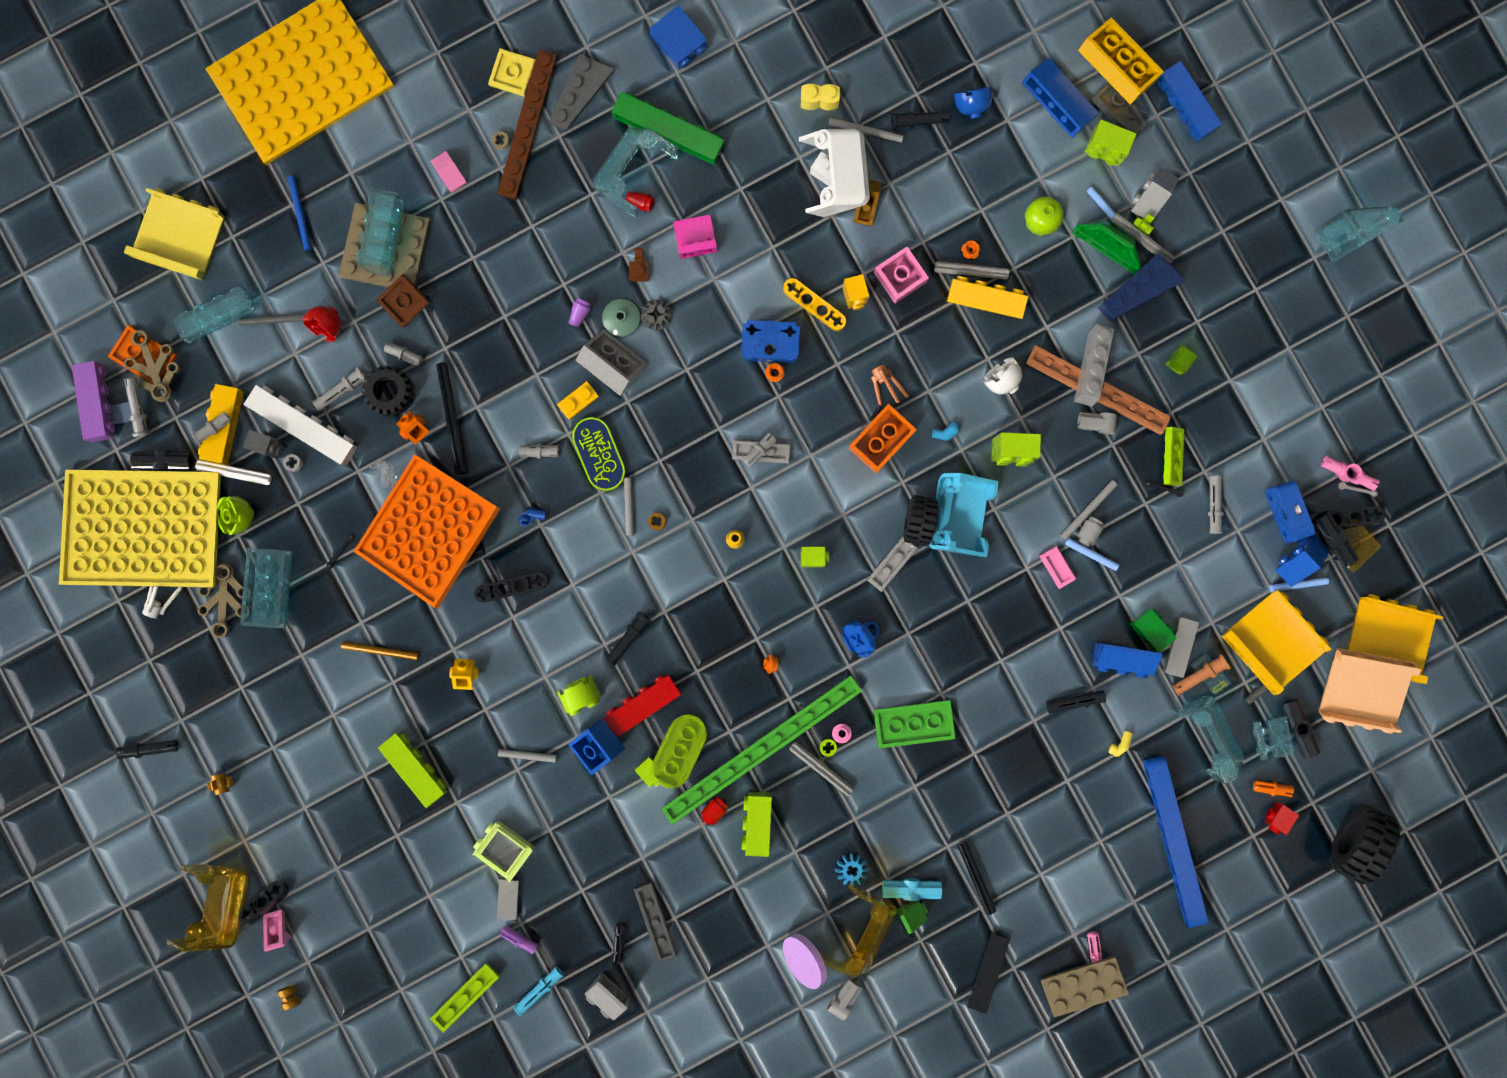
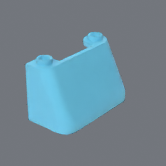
(962, 513)

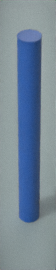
(299, 213)

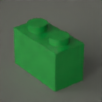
(1153, 630)

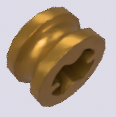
(655, 527)

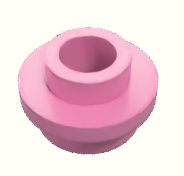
(837, 738)

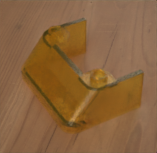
(221, 909)
(882, 917)

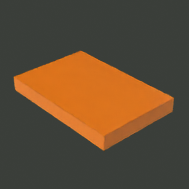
(126, 349)

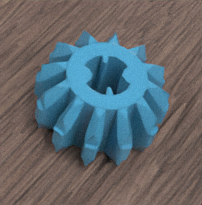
(848, 876)

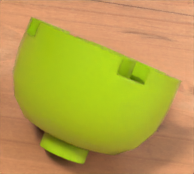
(1044, 216)
(234, 515)

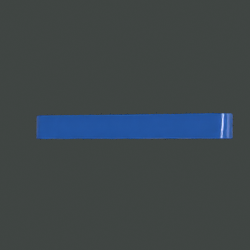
(1175, 842)

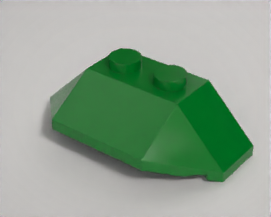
(1110, 242)

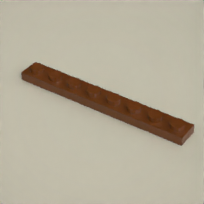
(527, 125)

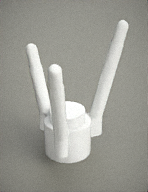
(153, 607)

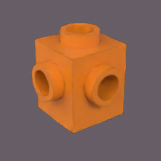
(412, 427)

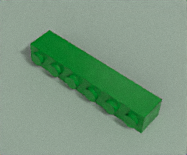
(673, 129)

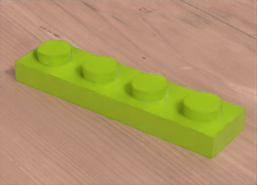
(465, 997)

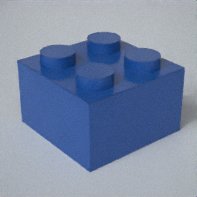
(596, 746)

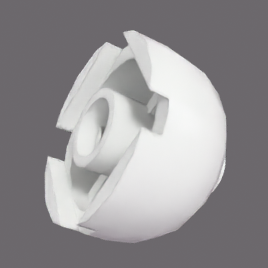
(1004, 378)

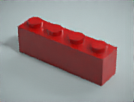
(643, 705)

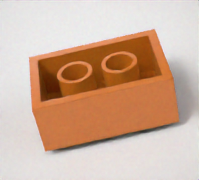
(882, 438)

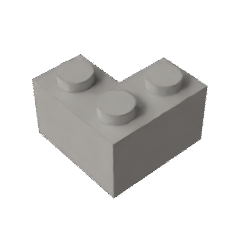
(1157, 191)

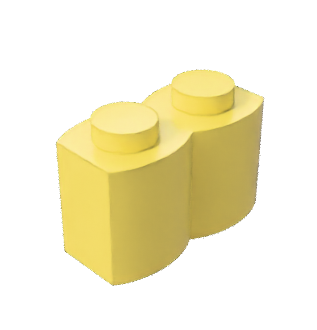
(821, 97)

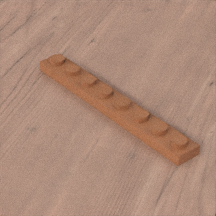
(1110, 396)

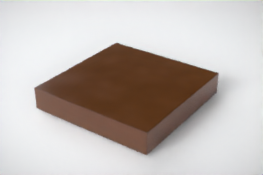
(403, 300)

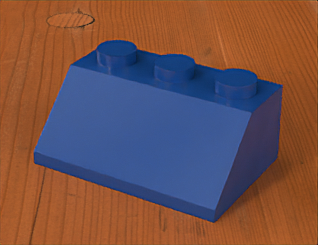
(1125, 660)

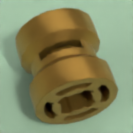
(289, 997)

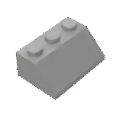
(611, 362)

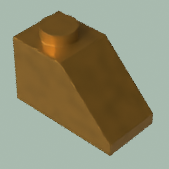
(865, 214)

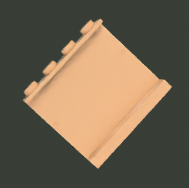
(1366, 690)

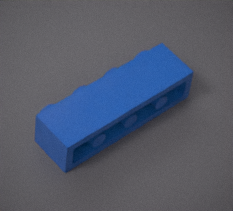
(1188, 101)

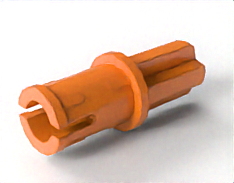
(1273, 788)

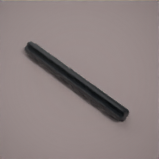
(451, 418)

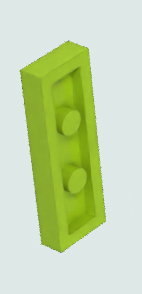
(1173, 456)

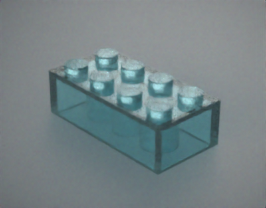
(380, 232)
(266, 588)

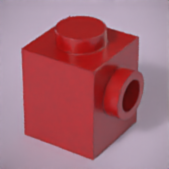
(1280, 819)

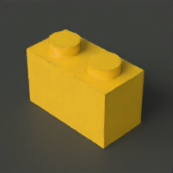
(855, 292)

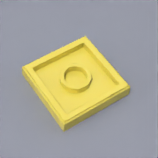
(511, 72)

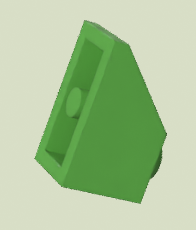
(913, 915)

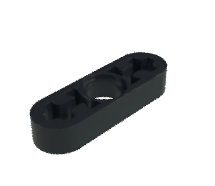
(254, 904)

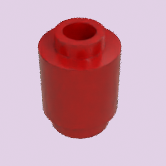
(714, 811)

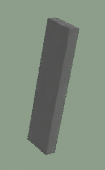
(655, 922)

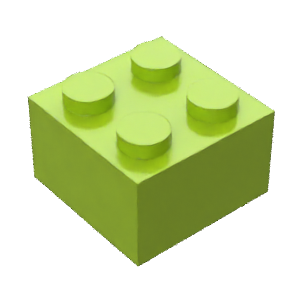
(1110, 143)

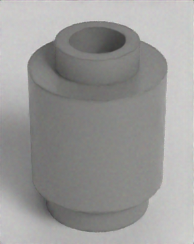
(1090, 531)

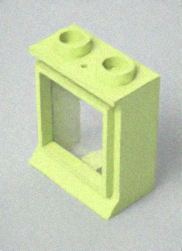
(503, 850)

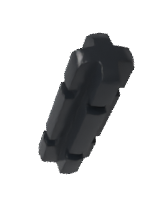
(619, 940)

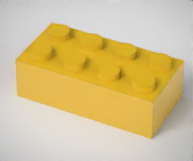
(1120, 60)

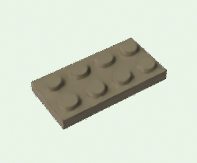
(1084, 986)

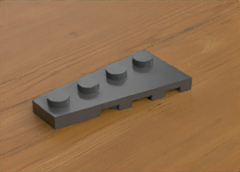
(583, 83)

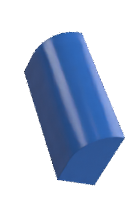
(1060, 97)

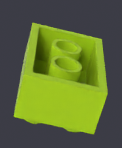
(1016, 448)
(757, 824)

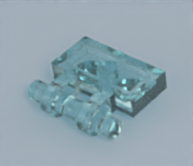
(1279, 738)

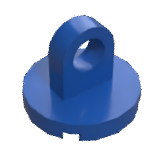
(859, 638)

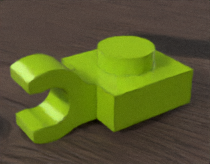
(1144, 224)

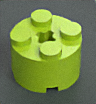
(579, 694)

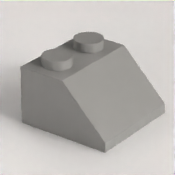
(607, 997)

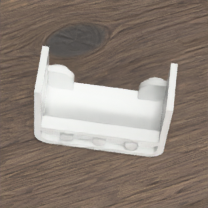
(847, 170)

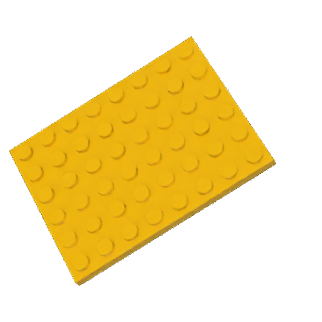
(299, 78)

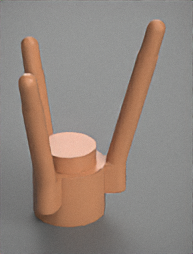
(883, 375)

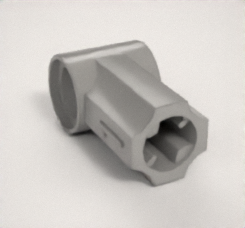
(1103, 423)
(842, 1002)

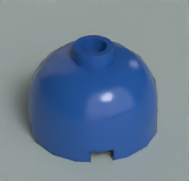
(974, 101)

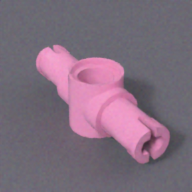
(1358, 477)

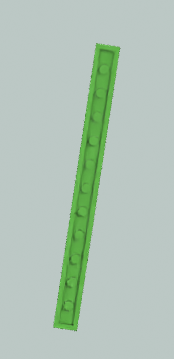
(761, 749)

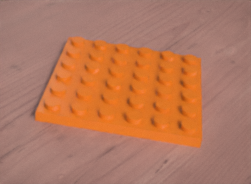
(426, 531)

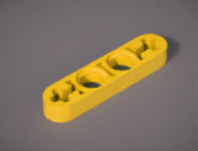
(816, 302)

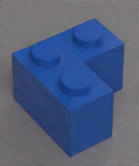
(1303, 561)

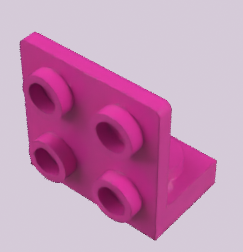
(695, 236)

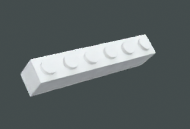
(300, 425)

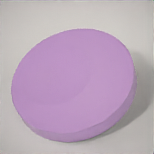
(804, 961)

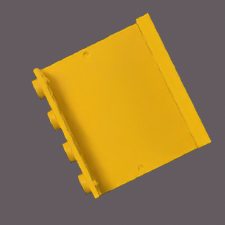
(1393, 631)
(1276, 641)

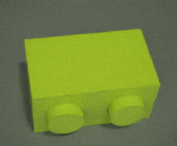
(814, 557)

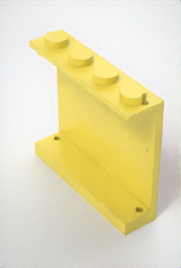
(177, 234)

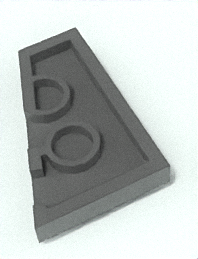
(1118, 109)

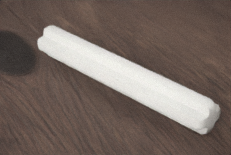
(234, 472)

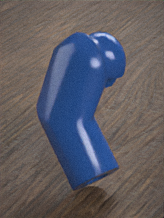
(531, 514)

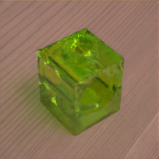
(1181, 360)

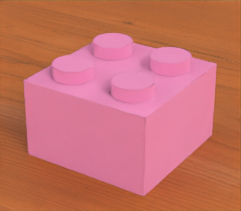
(901, 275)

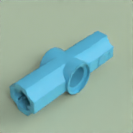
(912, 889)

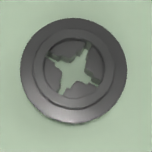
(662, 320)

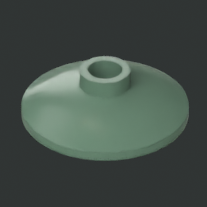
(624, 326)

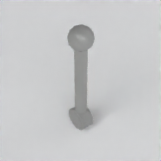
(1342, 485)

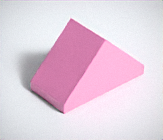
(448, 172)

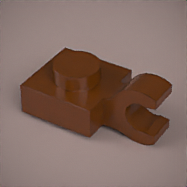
(638, 270)

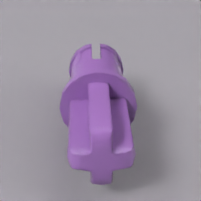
(518, 939)

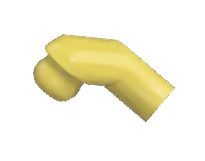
(1124, 745)

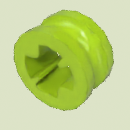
(832, 752)

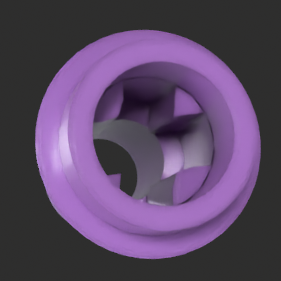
(579, 312)

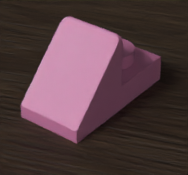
(274, 930)

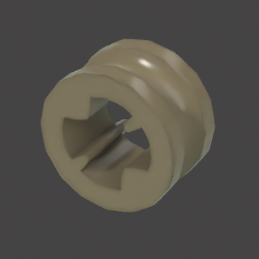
(501, 134)

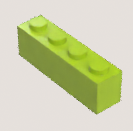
(413, 769)

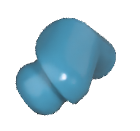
(947, 434)

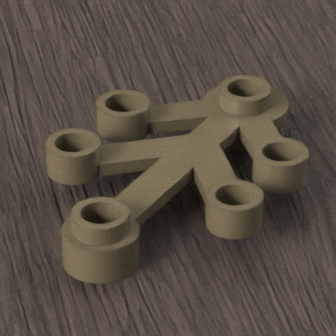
(153, 369)
(222, 596)

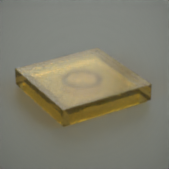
(1362, 543)

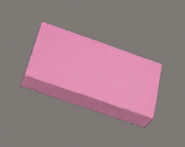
(1057, 567)

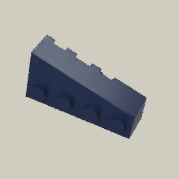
(1146, 284)

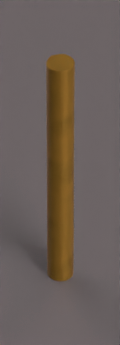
(379, 650)

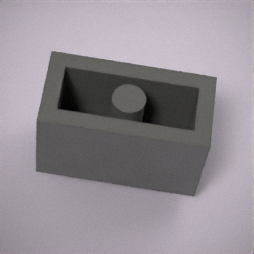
(263, 444)

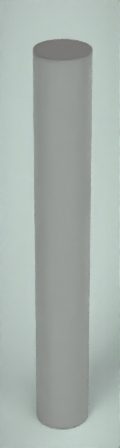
(628, 506)
(527, 755)

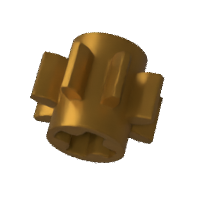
(220, 783)

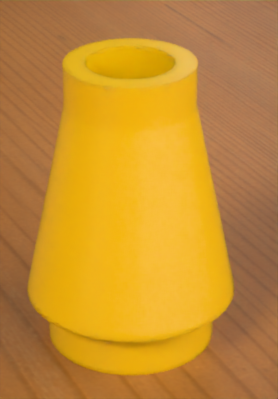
(739, 543)

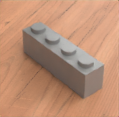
(1094, 365)

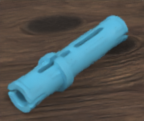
(545, 985)

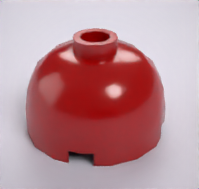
(323, 321)

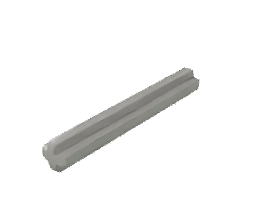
(1140, 237)
(971, 270)
(821, 768)

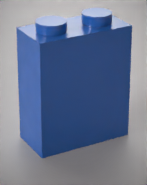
(678, 37)

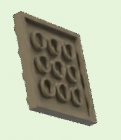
(407, 254)

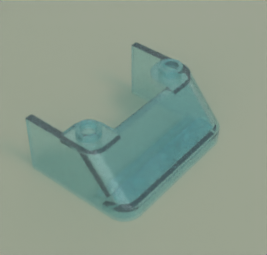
(607, 178)

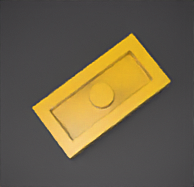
(578, 400)

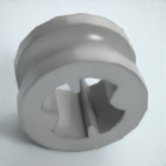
(288, 459)

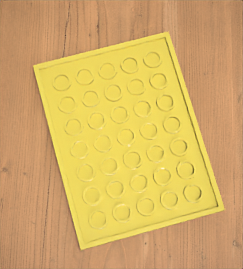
(139, 528)

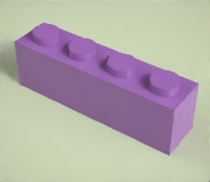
(93, 401)

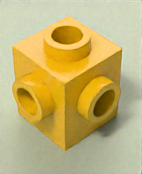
(463, 670)

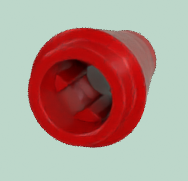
(642, 201)

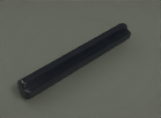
(976, 878)

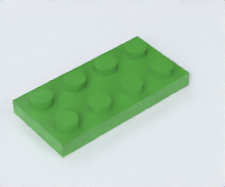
(914, 724)

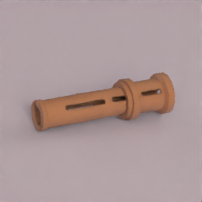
(1209, 670)

